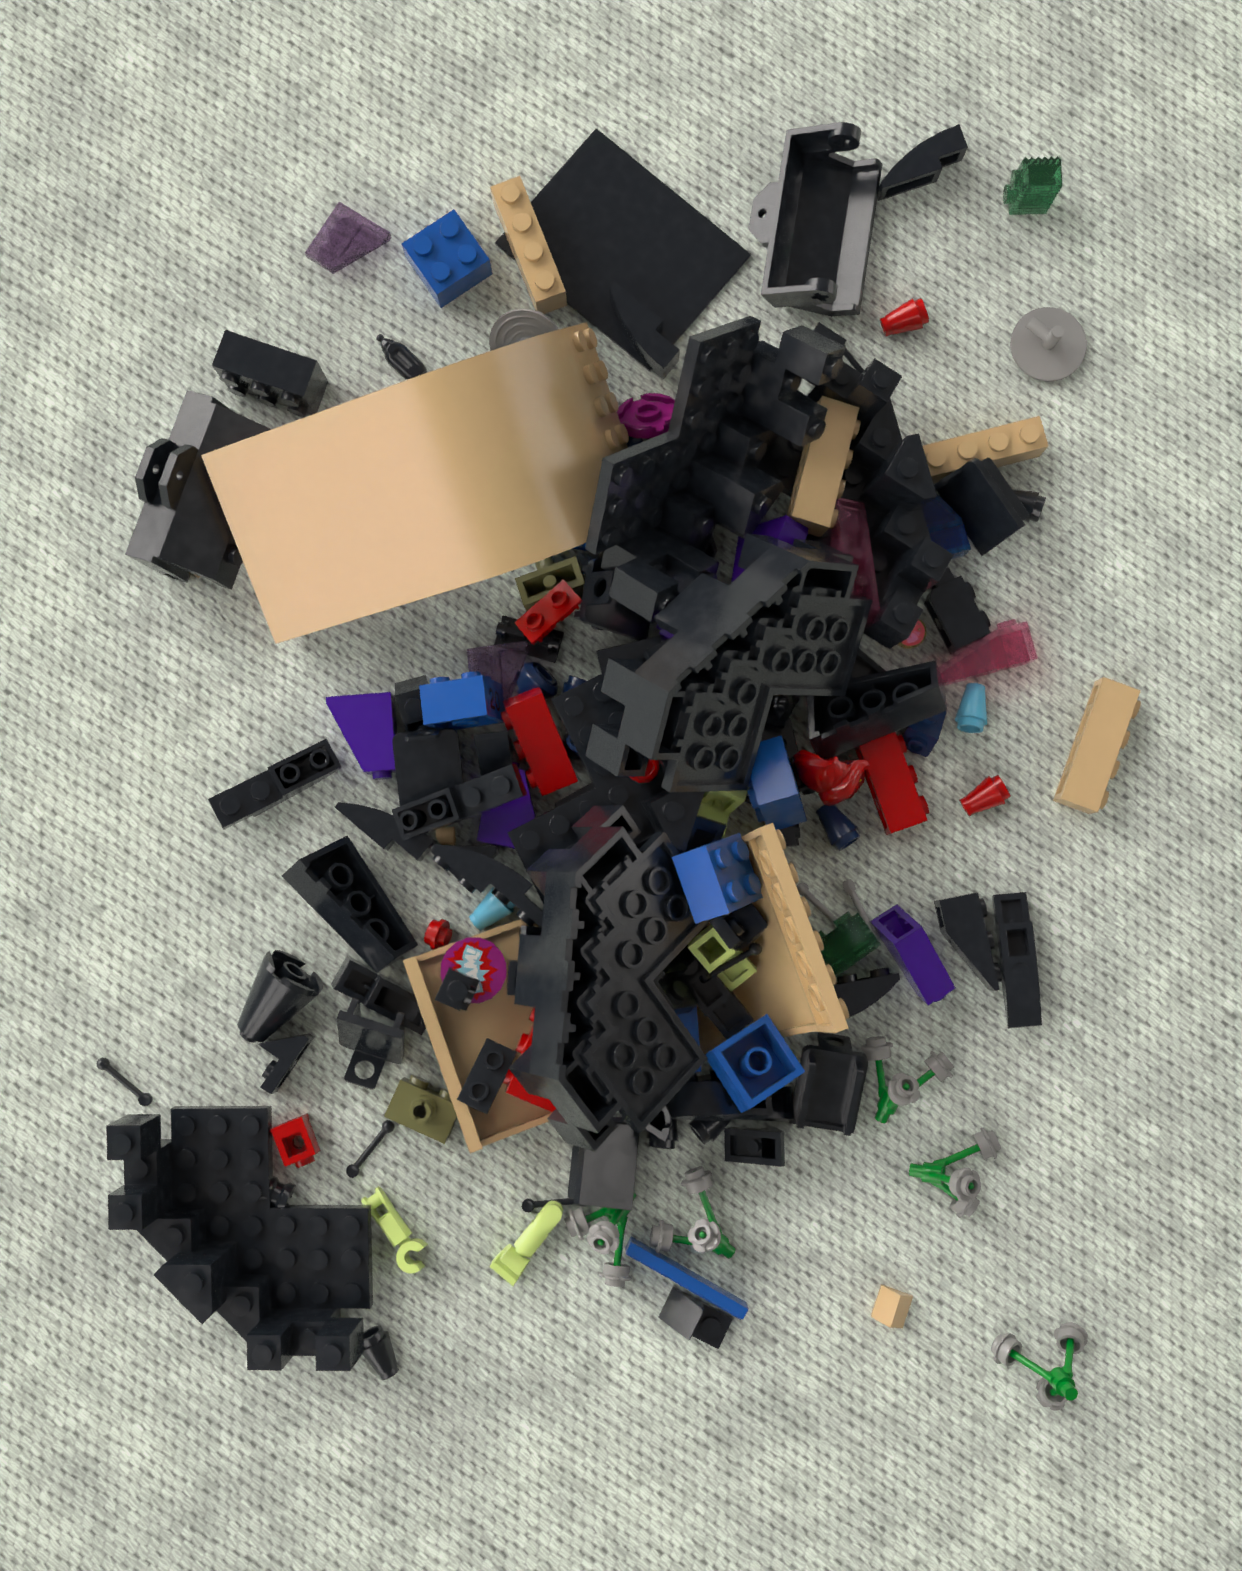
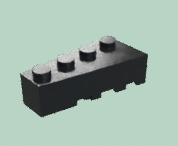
(874, 708)
(352, 903)

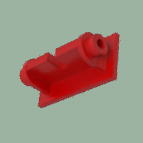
(548, 612)

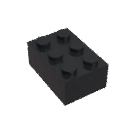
(270, 374)

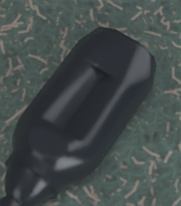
(401, 358)

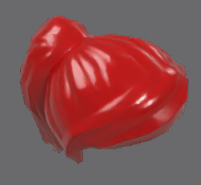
(830, 777)

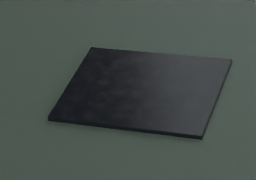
(625, 226)

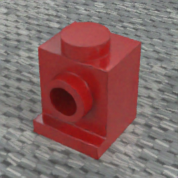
(284, 1139)

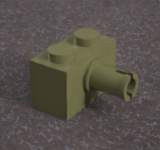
(548, 574)
(422, 1108)

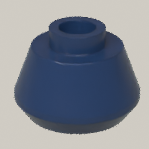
(534, 676)

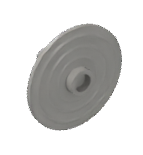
(518, 326)
(1048, 344)

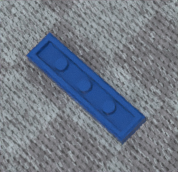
(686, 1278)

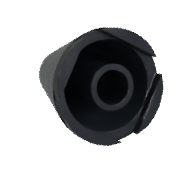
(276, 995)

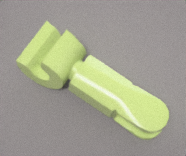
(395, 1231)
(513, 1261)

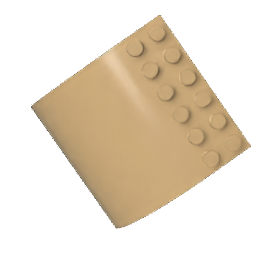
(422, 483)
(788, 986)

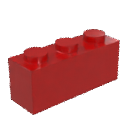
(538, 741)
(893, 783)

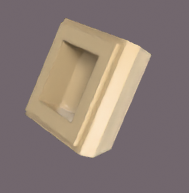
(891, 1307)

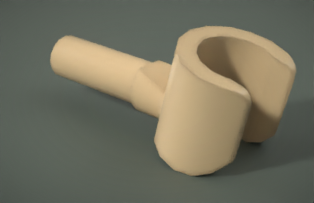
(446, 836)

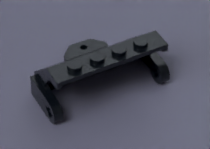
(818, 222)
(182, 518)

